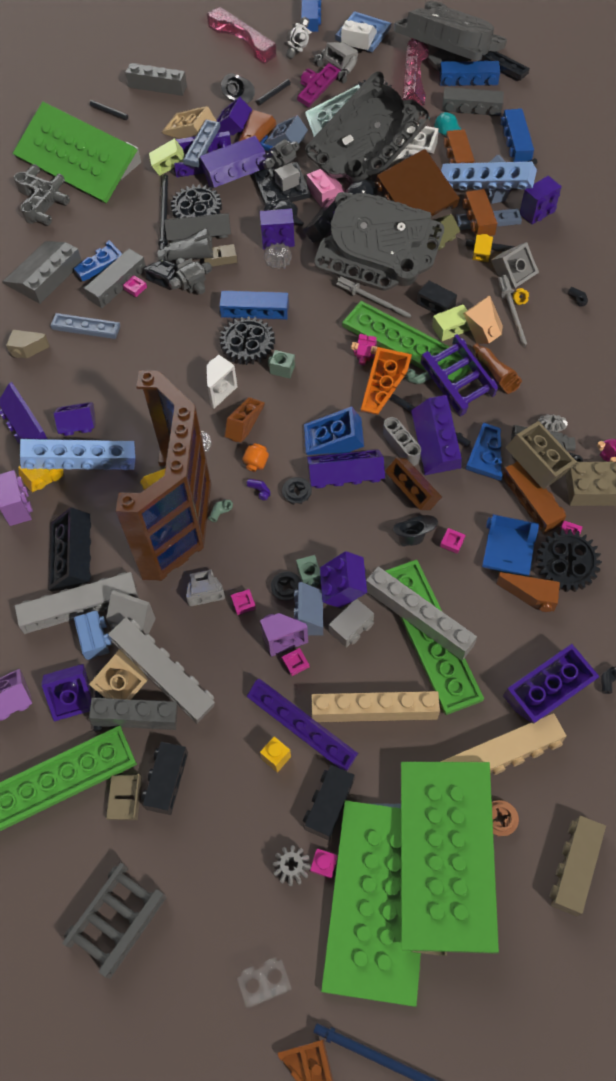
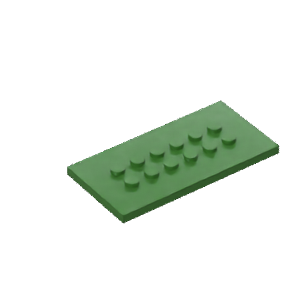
(76, 150)
(448, 858)
(366, 911)

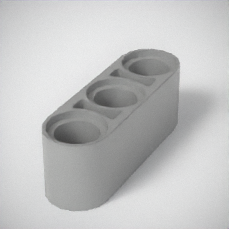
(394, 433)

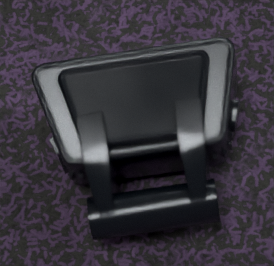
(161, 273)

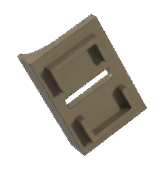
(228, 255)
(124, 808)

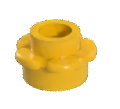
(524, 299)

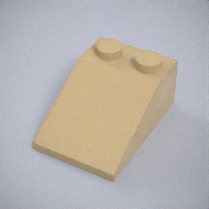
(188, 123)

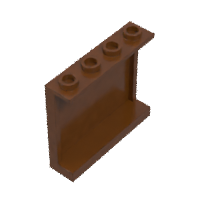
(417, 184)

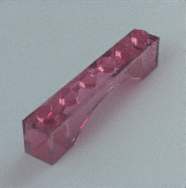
(224, 22)
(413, 85)

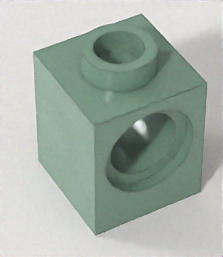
(282, 364)
(309, 564)

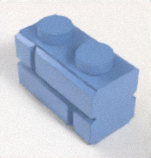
(92, 635)

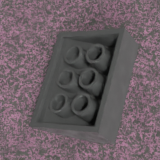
(44, 270)

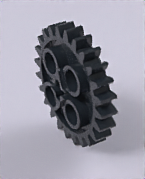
(196, 202)
(237, 335)
(586, 562)

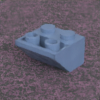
(309, 608)

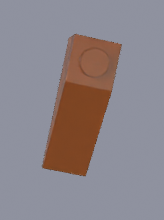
(242, 419)
(535, 592)

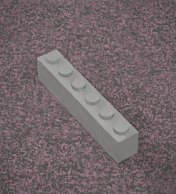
(69, 603)
(420, 613)
(161, 670)

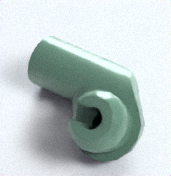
(417, 379)
(220, 508)

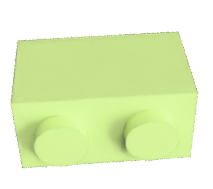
(164, 157)
(450, 323)

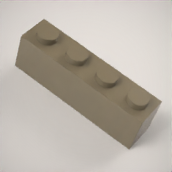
(578, 866)

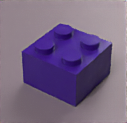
(540, 200)
(277, 227)
(343, 579)

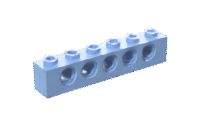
(490, 175)
(77, 454)

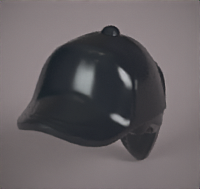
(362, 186)
(285, 204)

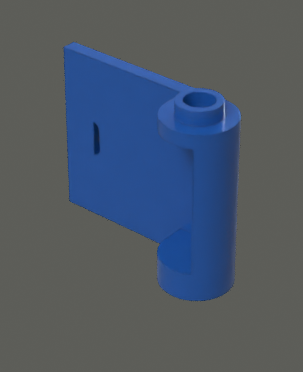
(510, 545)

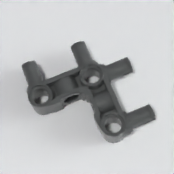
(42, 194)

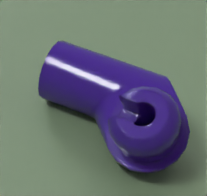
(261, 486)

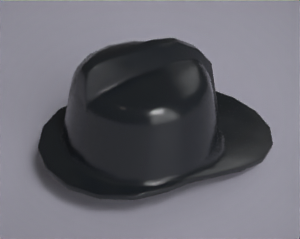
(237, 86)
(413, 530)

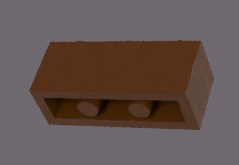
(413, 484)

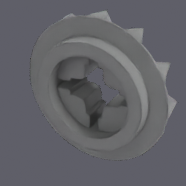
(553, 422)

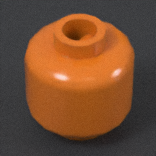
(255, 457)

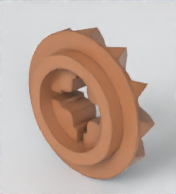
(510, 823)

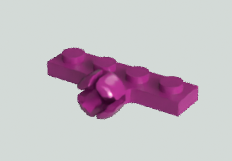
(316, 83)

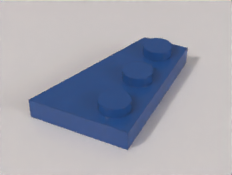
(98, 263)
(486, 453)

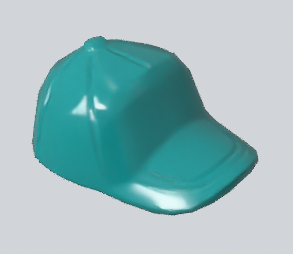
(446, 122)

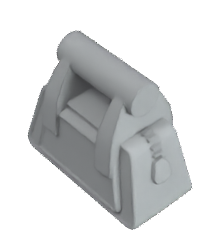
(204, 590)

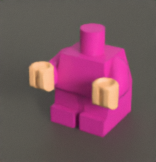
(365, 348)
(609, 450)

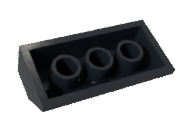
(69, 550)

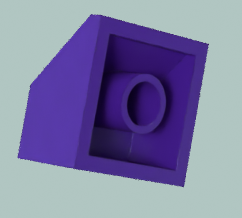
(234, 117)
(75, 418)
(67, 692)

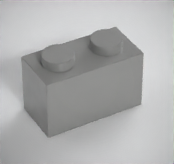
(351, 623)

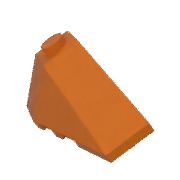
(386, 374)

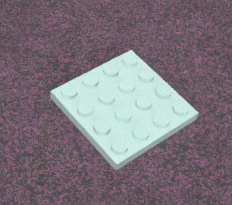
(321, 114)

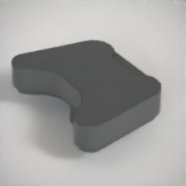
(440, 56)

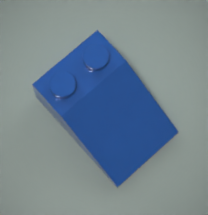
(334, 433)

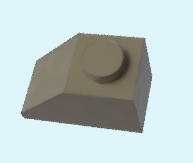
(26, 344)

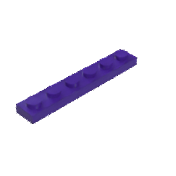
(302, 725)

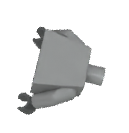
(340, 55)

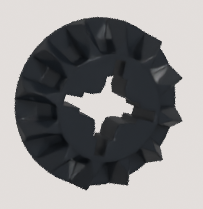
(302, 486)
(283, 579)

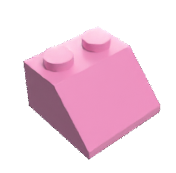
(323, 186)

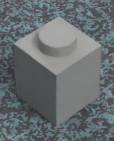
(287, 177)

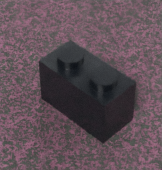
(436, 298)

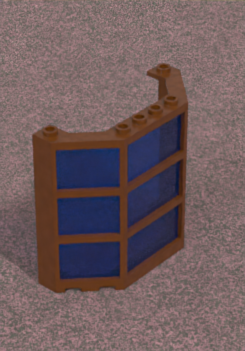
(171, 515)

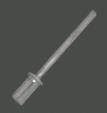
(354, 288)
(507, 293)

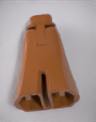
(258, 125)
(503, 374)

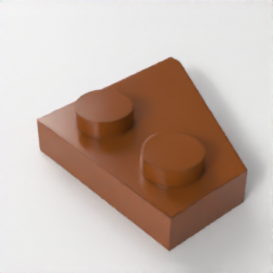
(308, 1062)

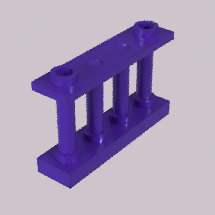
(221, 140)
(450, 389)

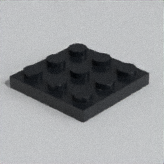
(272, 192)

